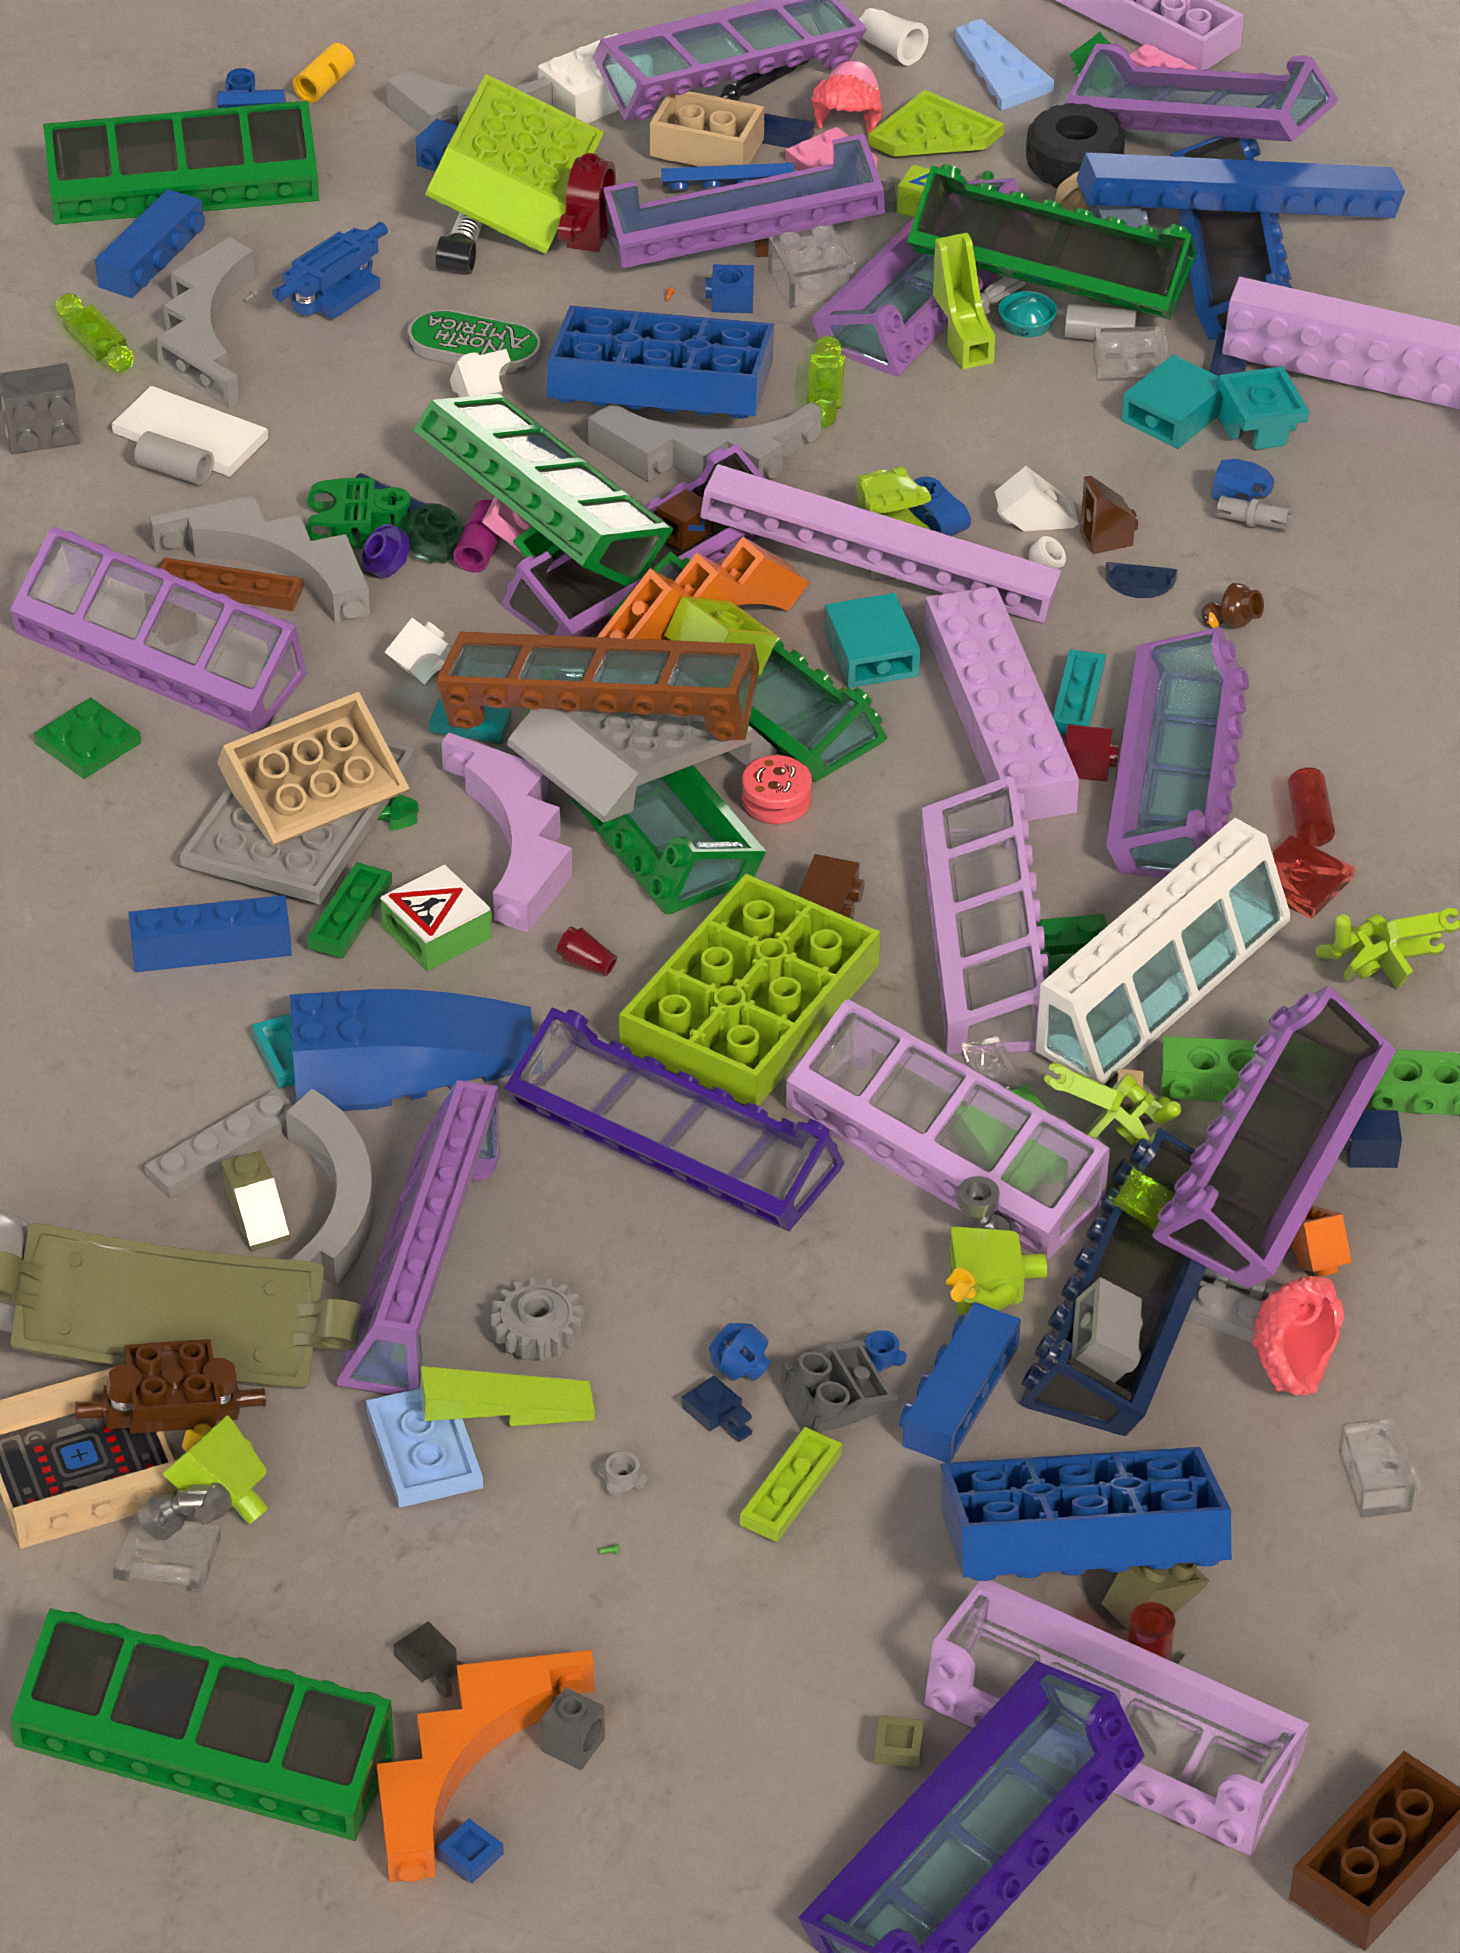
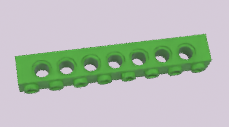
(1210, 1069)

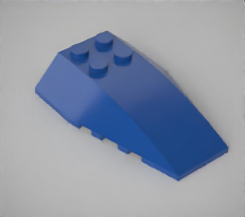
(401, 1043)

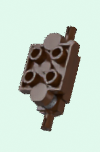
(169, 1389)

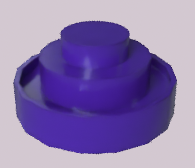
(385, 550)

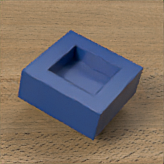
(470, 1850)

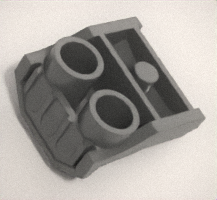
(834, 1387)

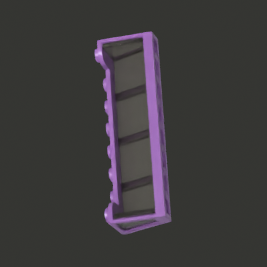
(1275, 1139)

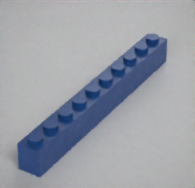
(1239, 185)

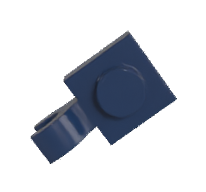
(717, 1405)

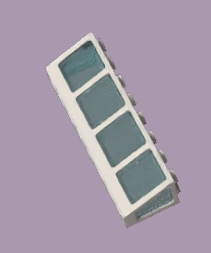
(1162, 954)

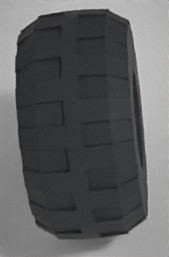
(1064, 134)

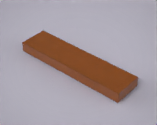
(240, 584)

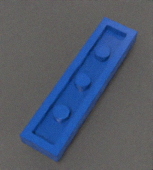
(681, 178)

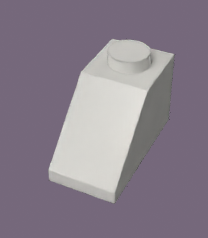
(1034, 503)

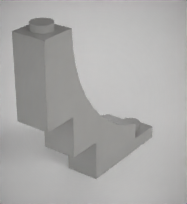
(199, 294)
(239, 533)

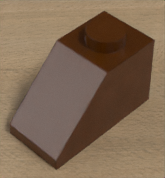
(1105, 518)

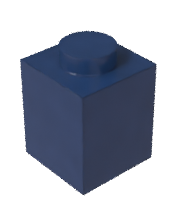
(1375, 1140)

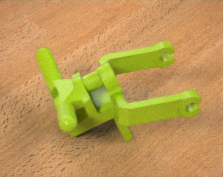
(1391, 943)
(1110, 1098)

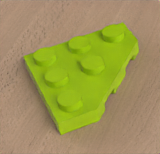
(934, 126)

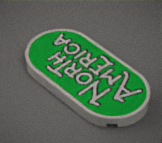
(450, 334)

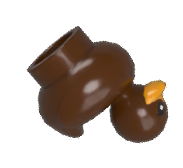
(1237, 607)

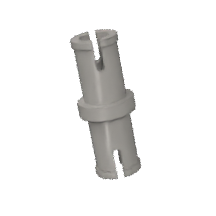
(1254, 512)

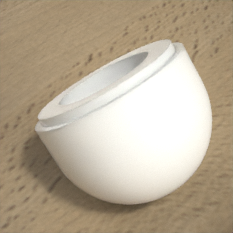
(1040, 549)

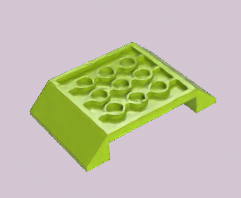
(512, 163)

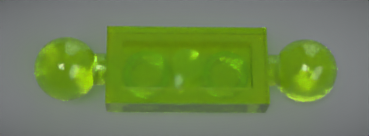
(94, 332)
(826, 378)

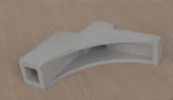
(423, 99)

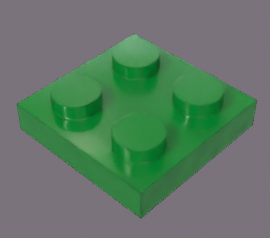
(87, 738)

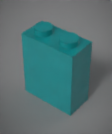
(1173, 401)
(871, 640)

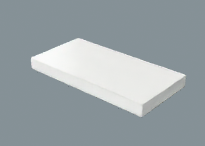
(192, 423)

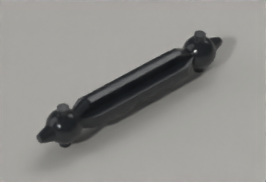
(754, 82)

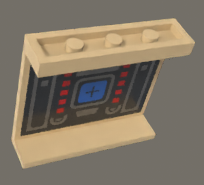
(73, 1472)

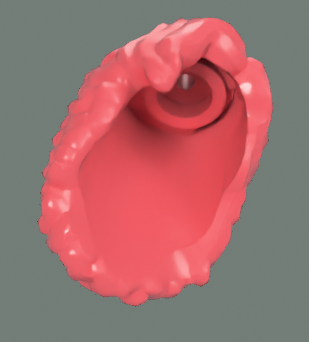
(1298, 1333)

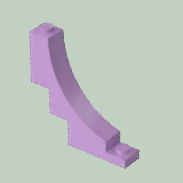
(516, 799)

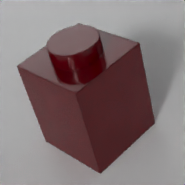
(1091, 751)

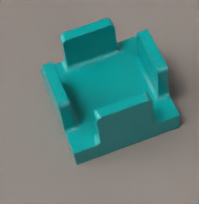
(1261, 402)

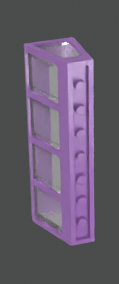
(159, 631)

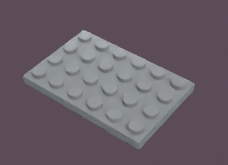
(303, 867)

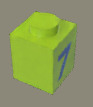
(911, 190)

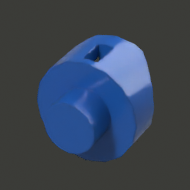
(744, 1353)

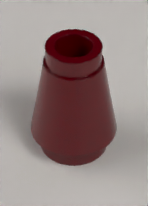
(586, 952)

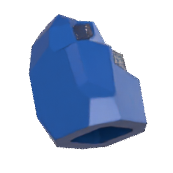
(1242, 480)

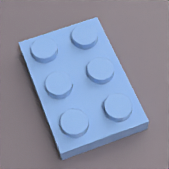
(422, 1456)

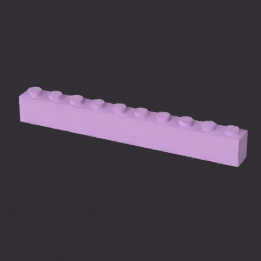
(876, 541)

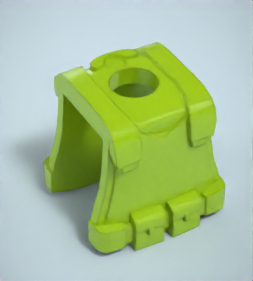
(891, 494)

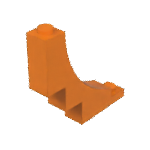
(743, 578)
(494, 1704)

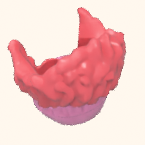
(851, 89)

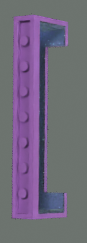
(746, 209)

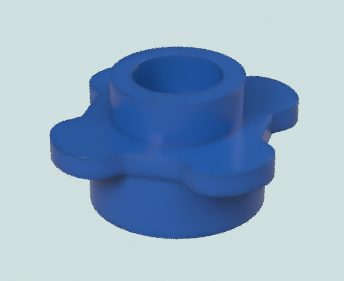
(884, 1350)

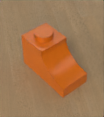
(1321, 1242)

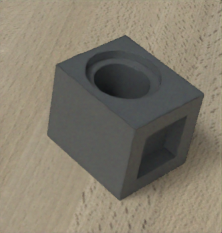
(573, 1728)

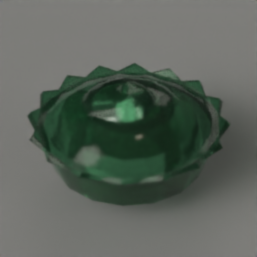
(433, 532)

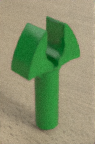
(400, 812)

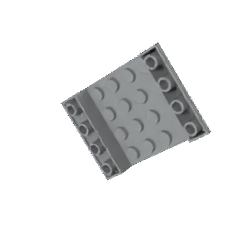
(608, 755)

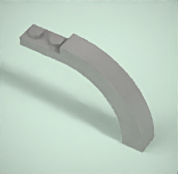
(338, 1147)

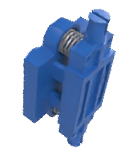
(333, 273)

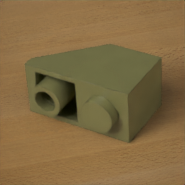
(1144, 1584)

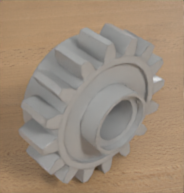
(537, 1319)

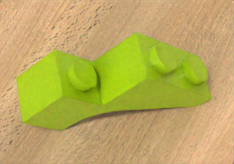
(959, 296)

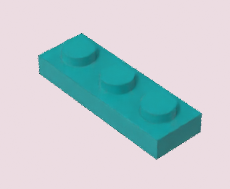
(1079, 689)

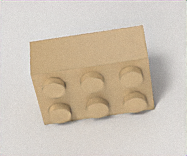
(706, 130)

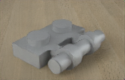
(1228, 1310)

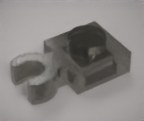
(429, 1654)

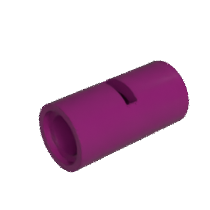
(476, 541)

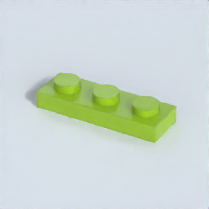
(791, 1484)

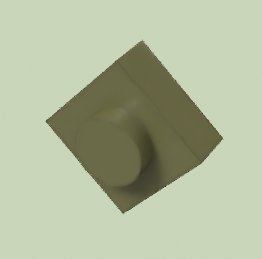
(898, 1741)

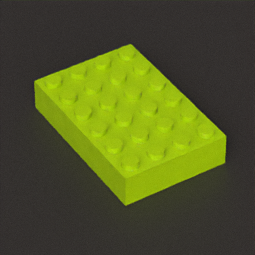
(750, 990)

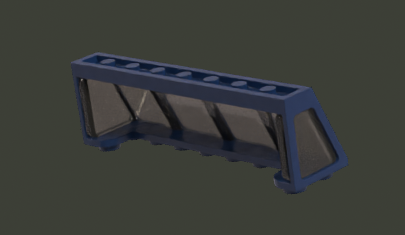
(1135, 1261)

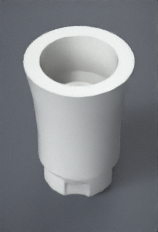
(895, 35)

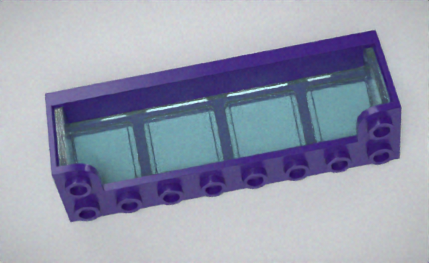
(981, 1822)

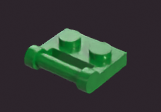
(1068, 935)

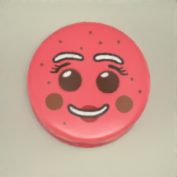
(776, 789)

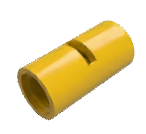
(323, 72)

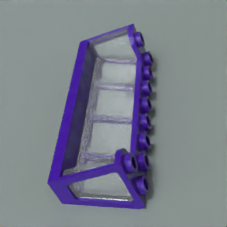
(673, 1122)

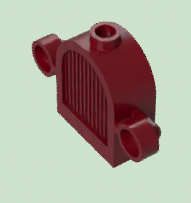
(585, 217)

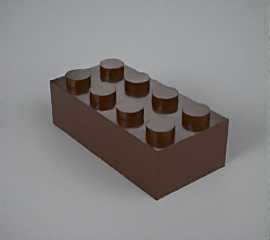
(1380, 1851)

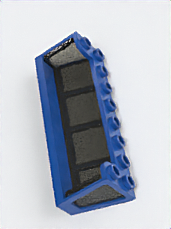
(1230, 242)

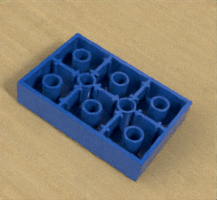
(660, 361)
(1085, 1513)

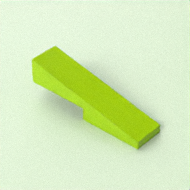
(524, 1398)

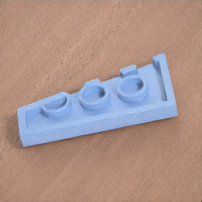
(1005, 69)

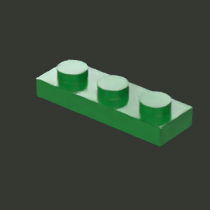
(349, 910)

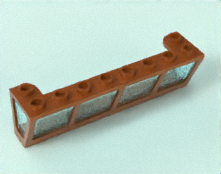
(600, 676)

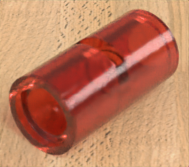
(1311, 806)
(1153, 1628)

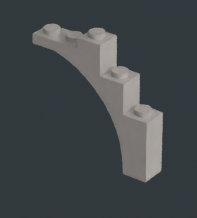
(654, 447)

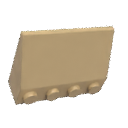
(312, 769)

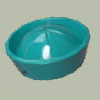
(1027, 313)

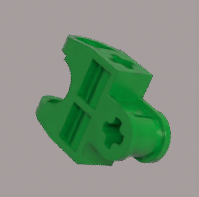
(348, 512)

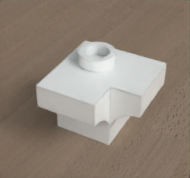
(479, 373)
(419, 650)

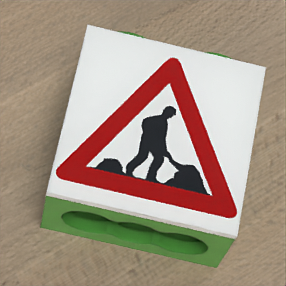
(436, 917)

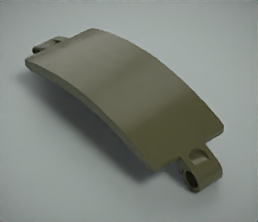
(94, 1293)

